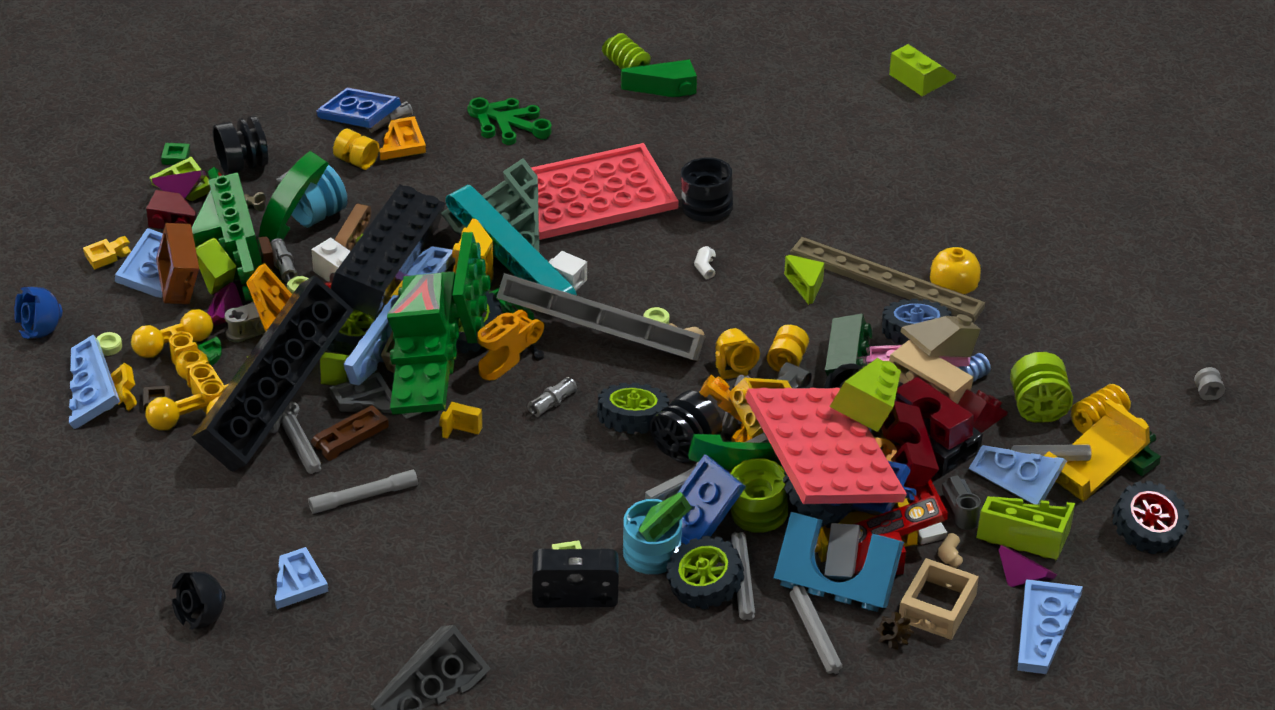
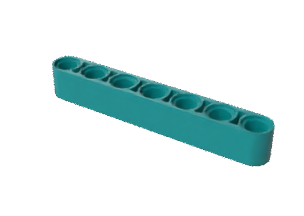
(508, 243)

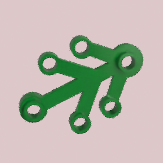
(482, 109)

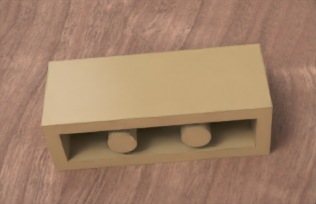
(931, 369)

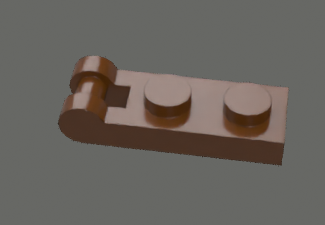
(349, 432)

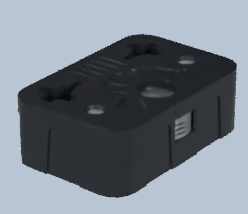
(575, 578)

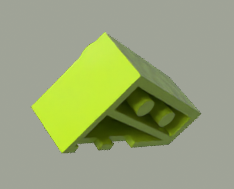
(869, 394)
(1026, 526)

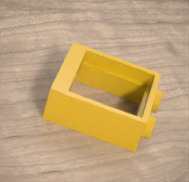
(741, 405)

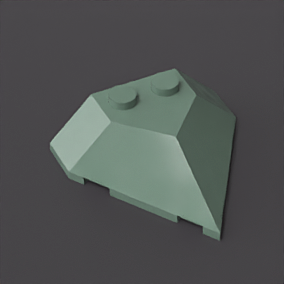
(515, 200)

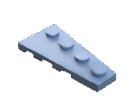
(368, 352)
(91, 383)
(1044, 622)

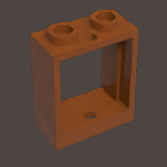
(176, 263)

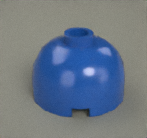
(39, 308)

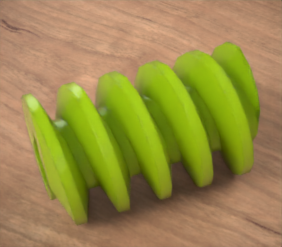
(625, 52)

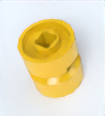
(356, 149)
(788, 346)

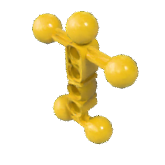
(190, 365)

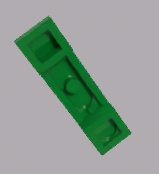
(288, 195)
(729, 453)

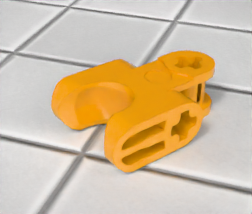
(506, 339)

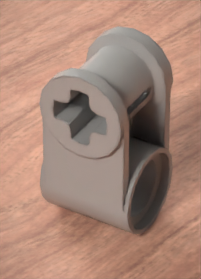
(245, 320)

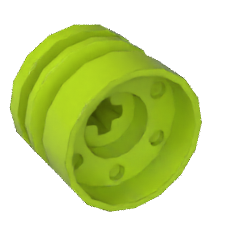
(1041, 387)
(764, 500)

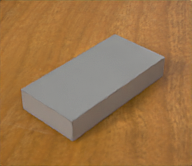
(842, 551)

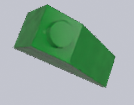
(662, 79)

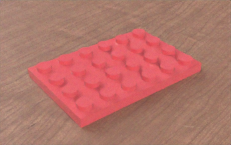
(600, 190)
(822, 449)

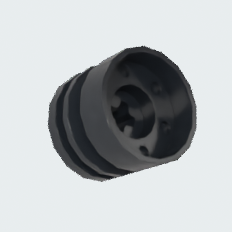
(244, 144)
(707, 189)
(678, 422)

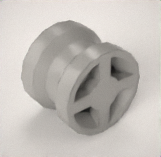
(1209, 383)

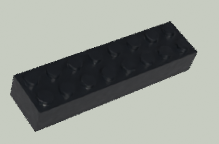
(387, 250)
(272, 374)

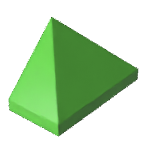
(664, 516)

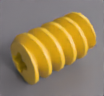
(1092, 408)

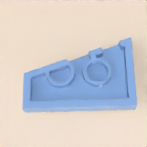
(140, 266)
(1017, 472)

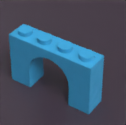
(798, 566)

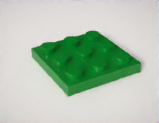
(471, 287)

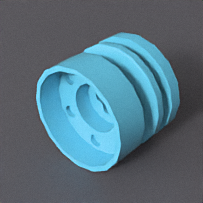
(321, 199)
(644, 555)

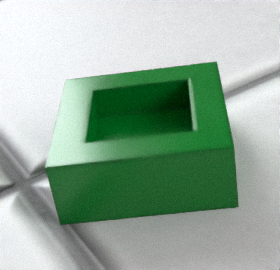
(175, 153)

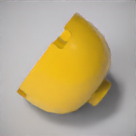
(956, 270)

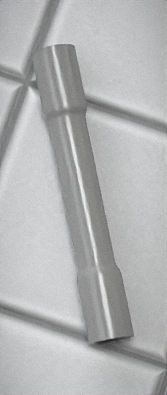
(392, 483)

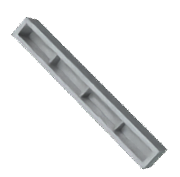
(601, 317)

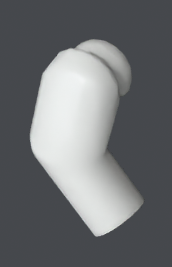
(702, 262)

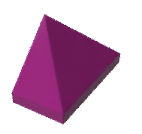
(180, 183)
(224, 300)
(1019, 568)

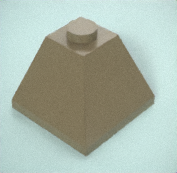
(944, 336)

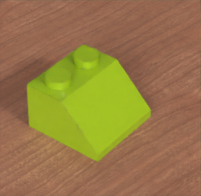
(918, 70)

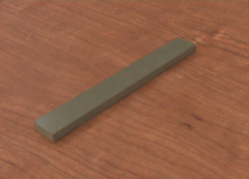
(887, 278)

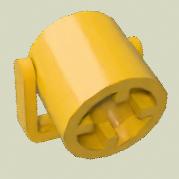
(737, 351)

